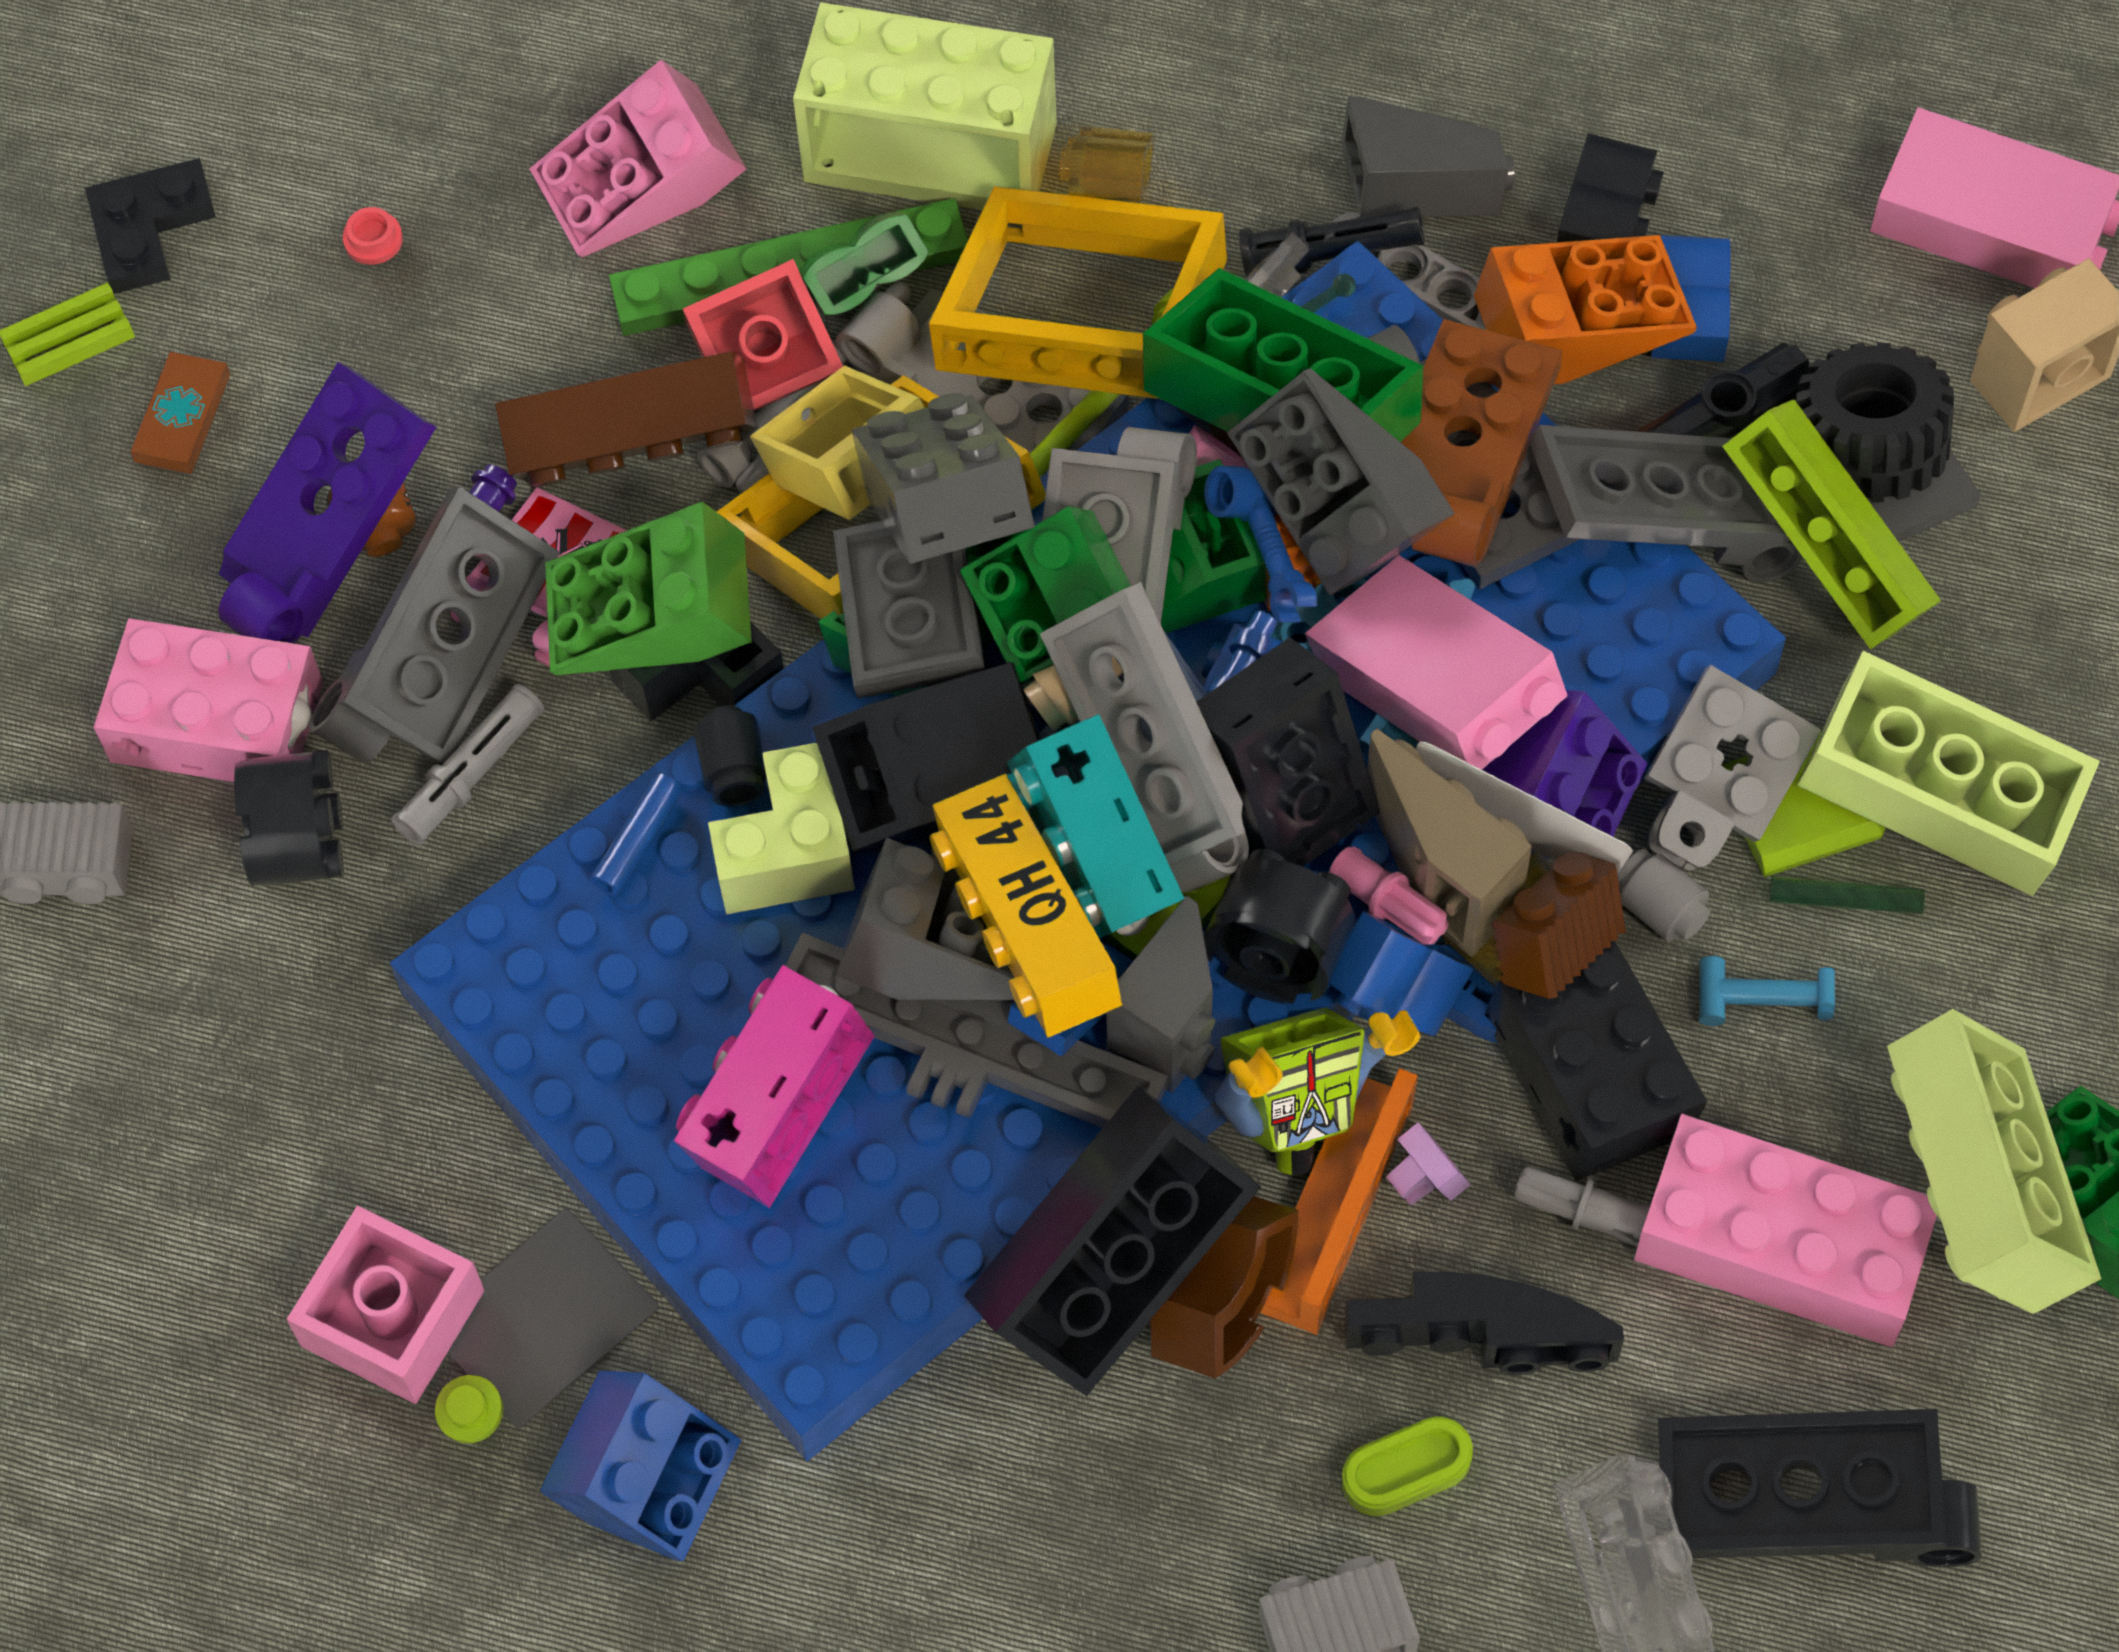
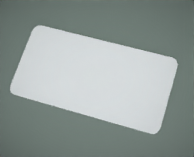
(1544, 826)

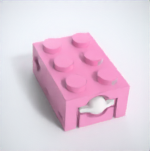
(205, 699)

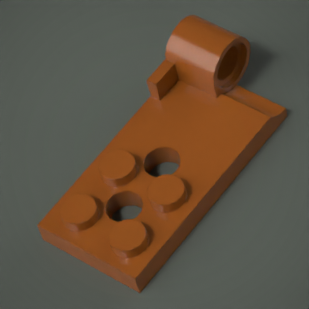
(1480, 475)

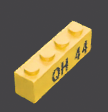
(1026, 907)

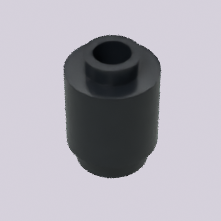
(730, 756)

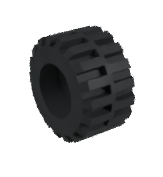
(1881, 416)

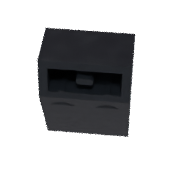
(921, 749)

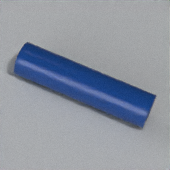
(636, 834)

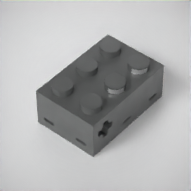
(942, 477)

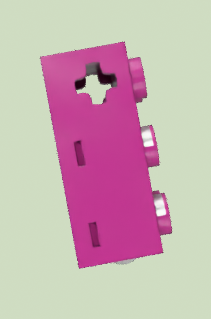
(773, 1084)

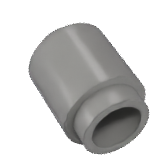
(1663, 895)

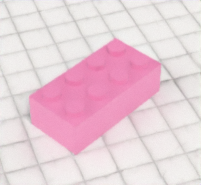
(1787, 1230)

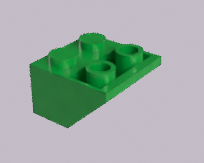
(1041, 582)

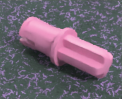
(1390, 896)

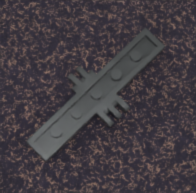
(974, 1045)

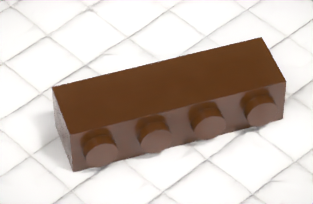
(627, 417)

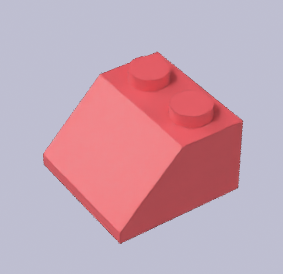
(772, 327)

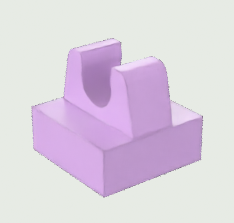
(1425, 1168)

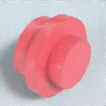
(372, 236)

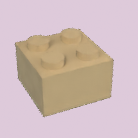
(2048, 344)

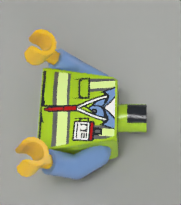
(1303, 1078)

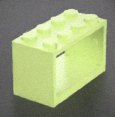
(923, 106)

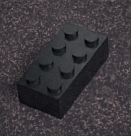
(1111, 1241)

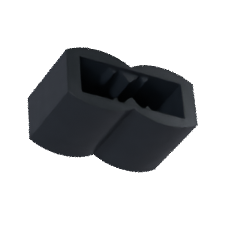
(1610, 191)

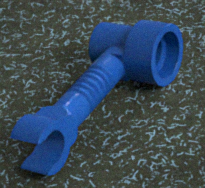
(1237, 494)

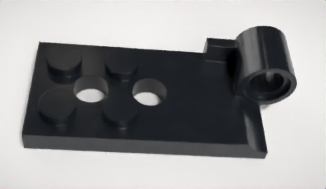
(1875, 1492)

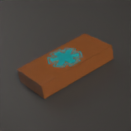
(180, 412)

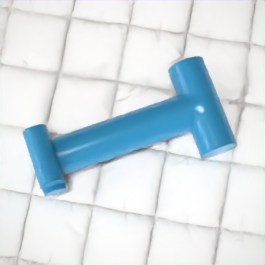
(1717, 991)

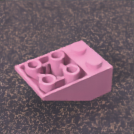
(637, 162)

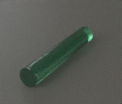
(1846, 895)

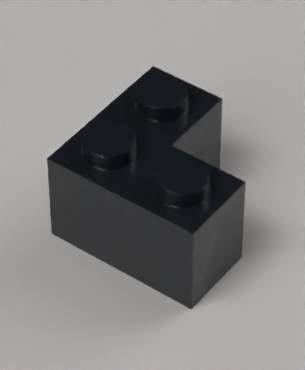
(724, 677)

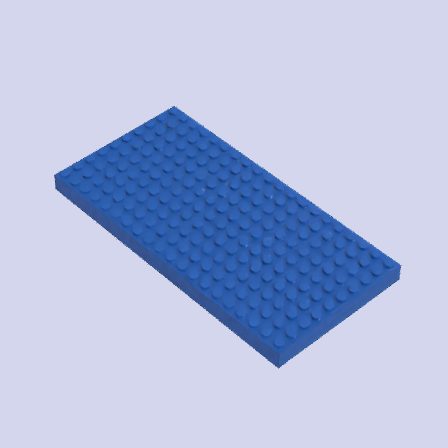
(609, 1009)

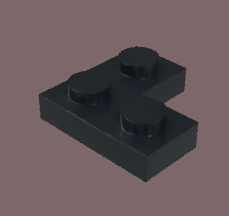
(134, 211)

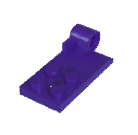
(283, 554)

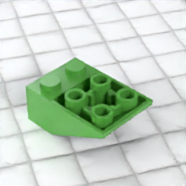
(650, 595)

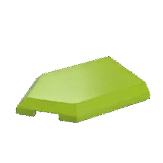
(1807, 828)

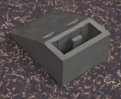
(1338, 480)
(916, 936)

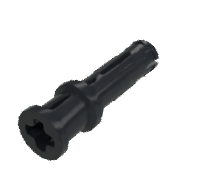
(1330, 239)

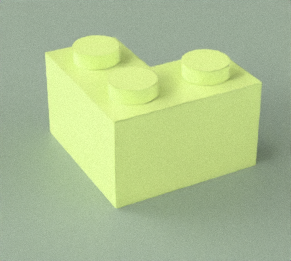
(787, 851)

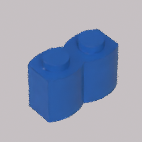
(1704, 277)
(1395, 972)

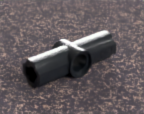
(1748, 392)

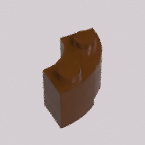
(1215, 1308)

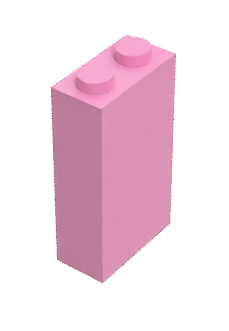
(1995, 201)
(1437, 663)

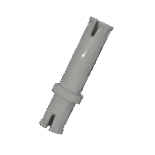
(451, 783)

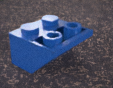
(641, 1463)

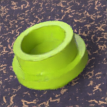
(469, 1409)

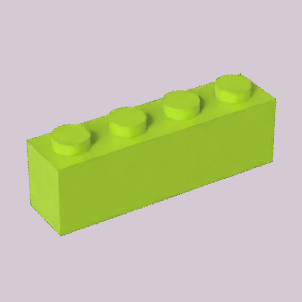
(1831, 523)

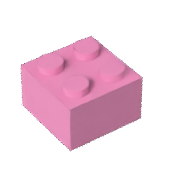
(386, 1304)

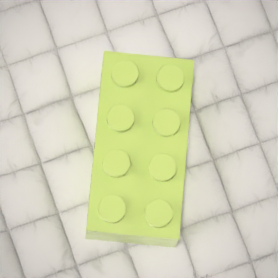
(1949, 773)
(1991, 1163)

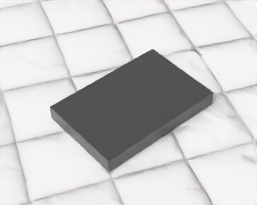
(904, 618)

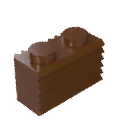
(1559, 925)

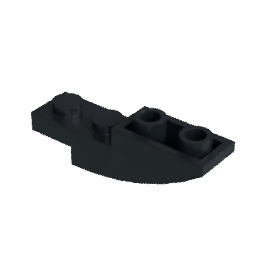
(1512, 1320)

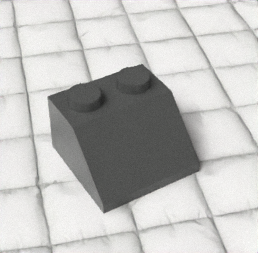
(1167, 1001)

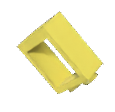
(819, 454)

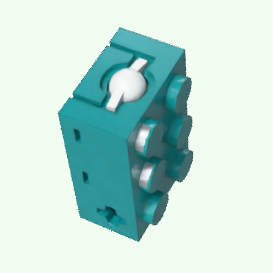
(1095, 827)

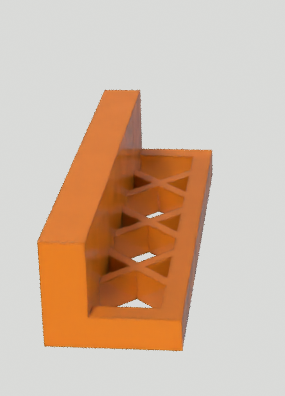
(1339, 1201)

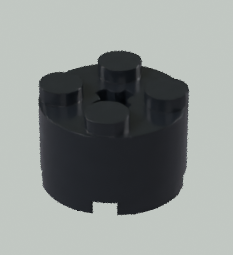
(288, 818)
(1280, 928)

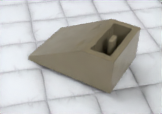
(1446, 841)

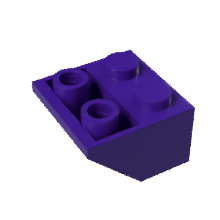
(1575, 763)

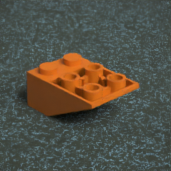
(1585, 298)

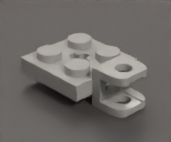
(1703, 792)

